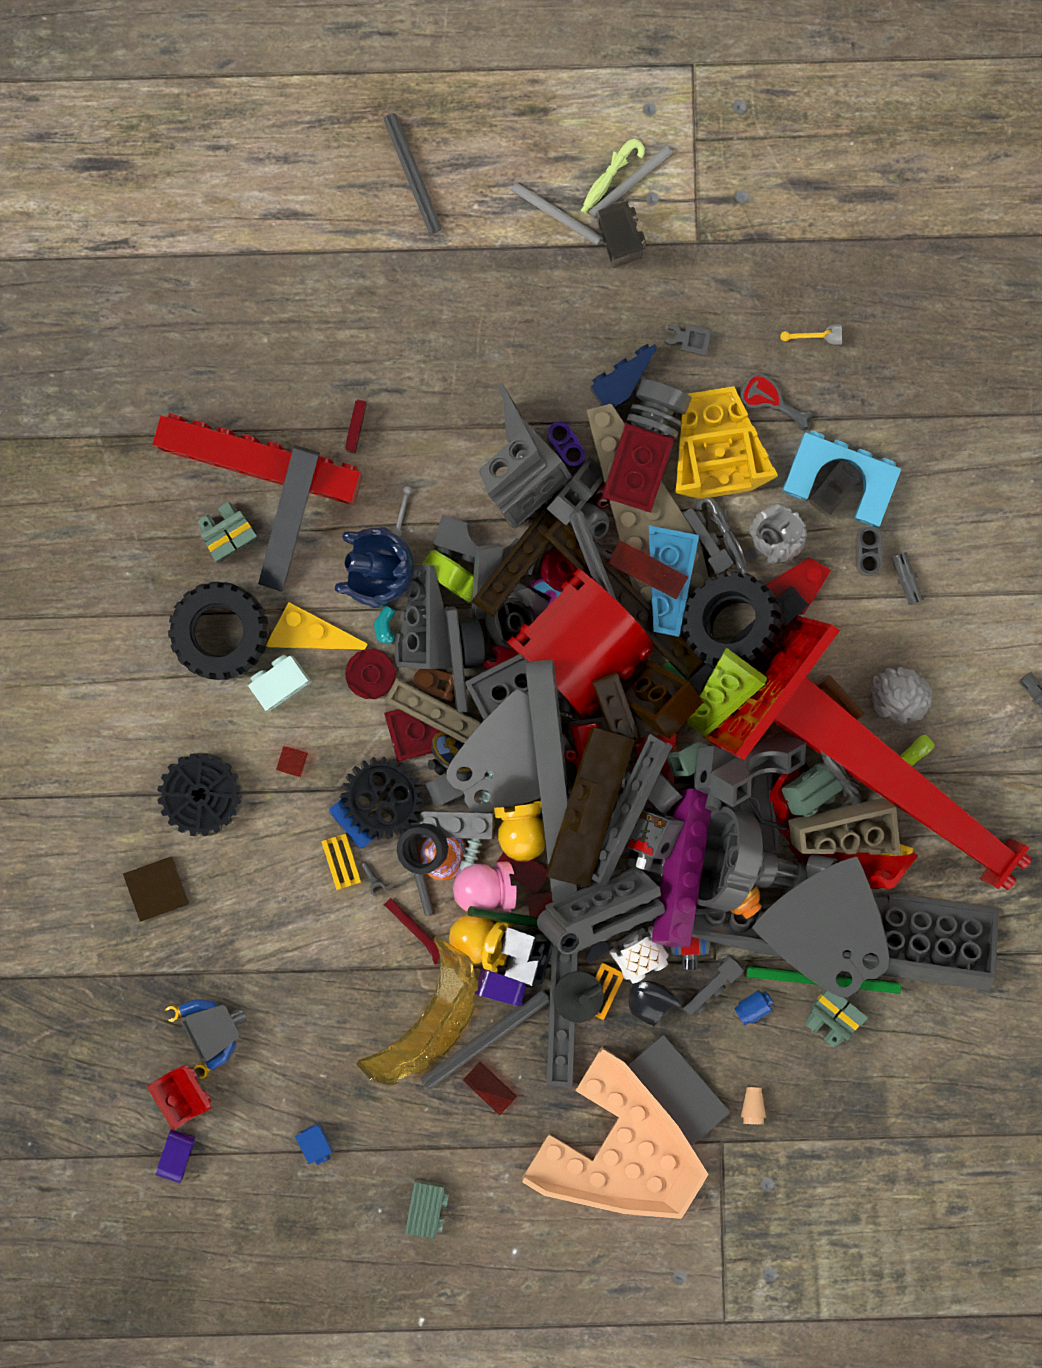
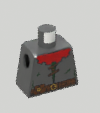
(653, 837)

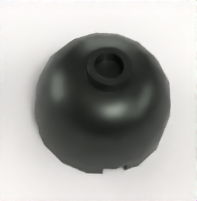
(508, 621)

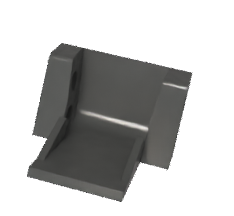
(530, 477)

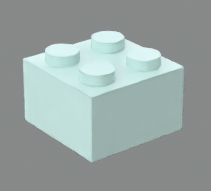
(278, 683)

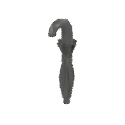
(731, 543)
(849, 787)

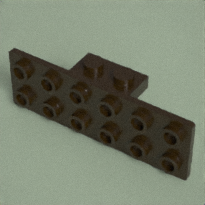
(590, 807)

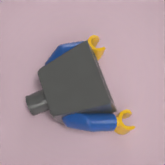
(209, 1030)

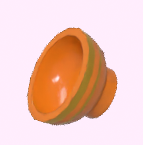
(750, 904)

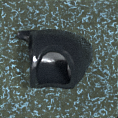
(650, 1001)

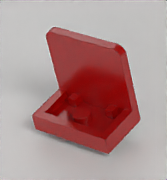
(179, 1096)

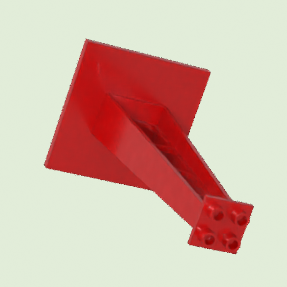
(825, 726)

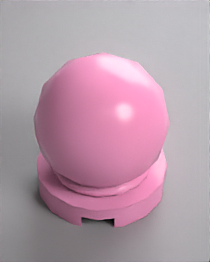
(485, 887)

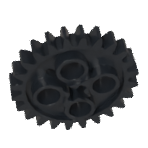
(362, 785)

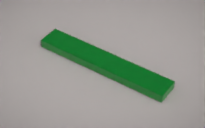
(797, 977)

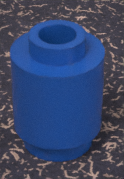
(754, 1007)

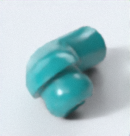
(382, 627)

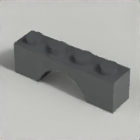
(454, 537)
(777, 754)

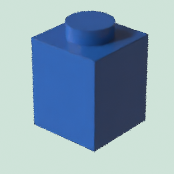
(314, 1144)

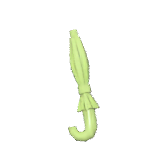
(618, 160)

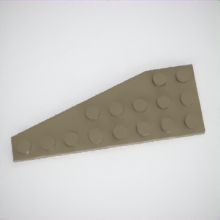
(632, 522)

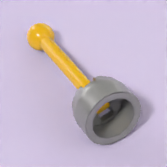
(832, 335)

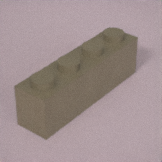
(849, 829)

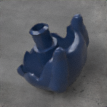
(377, 567)

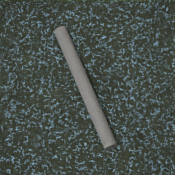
(631, 181)
(556, 213)

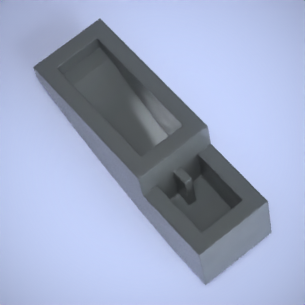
(577, 491)

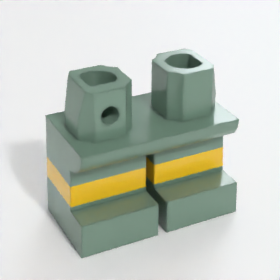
(217, 538)
(836, 1013)

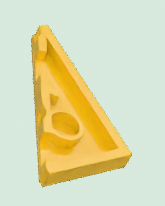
(303, 630)

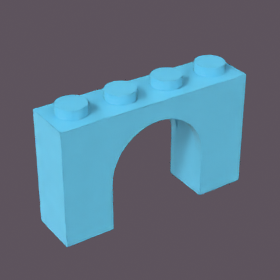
(878, 476)

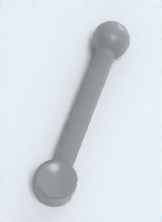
(407, 490)

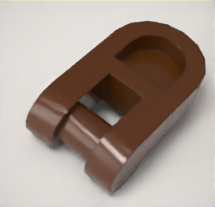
(428, 680)

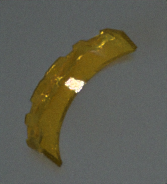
(436, 1028)

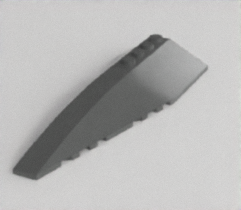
(923, 936)

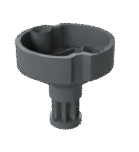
(737, 862)

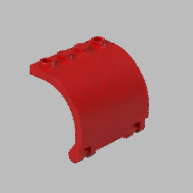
(586, 638)

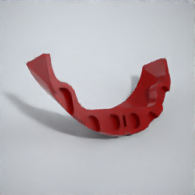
(880, 870)

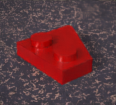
(804, 578)

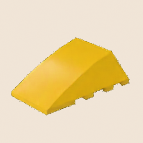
(720, 447)

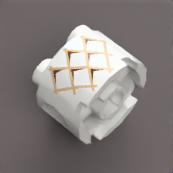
(639, 955)

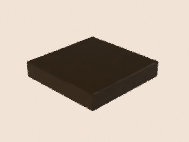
(155, 888)

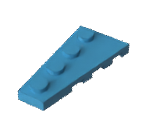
(678, 552)

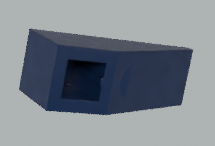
(620, 383)

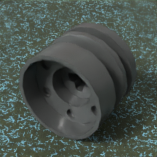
(660, 405)

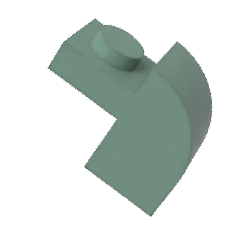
(684, 759)

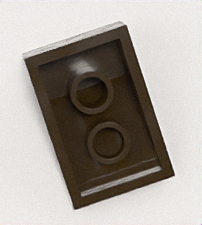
(660, 698)

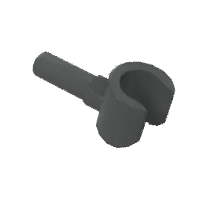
(373, 880)

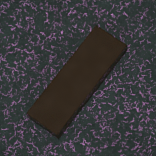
(615, 706)

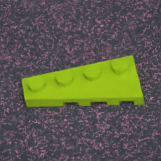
(725, 691)

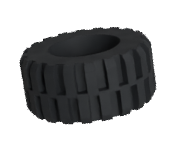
(720, 594)
(193, 606)

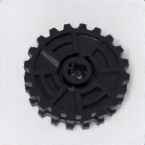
(206, 813)

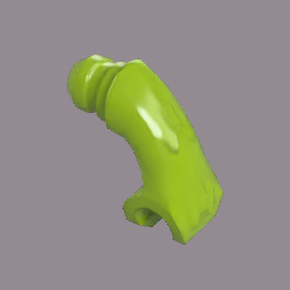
(918, 749)

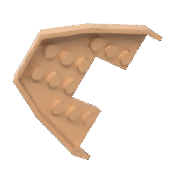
(640, 1166)

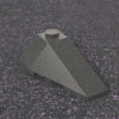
(424, 627)

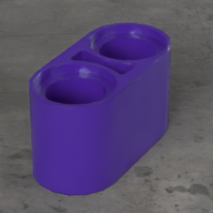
(563, 446)
(500, 988)
(175, 1156)

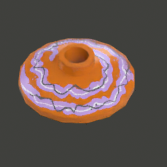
(451, 865)

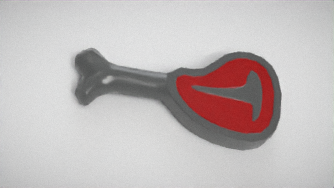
(762, 392)

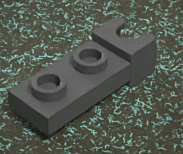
(718, 560)
(728, 970)

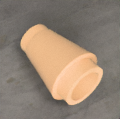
(753, 1107)

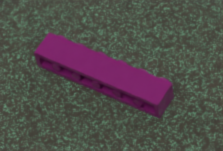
(683, 872)

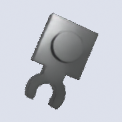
(693, 340)

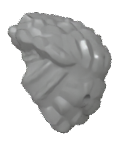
(778, 533)
(900, 695)

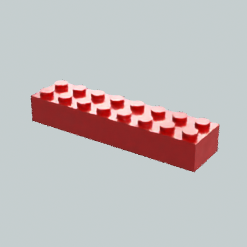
(250, 457)

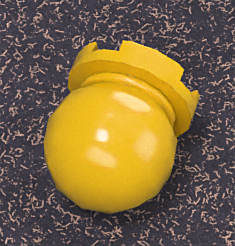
(521, 831)
(480, 940)

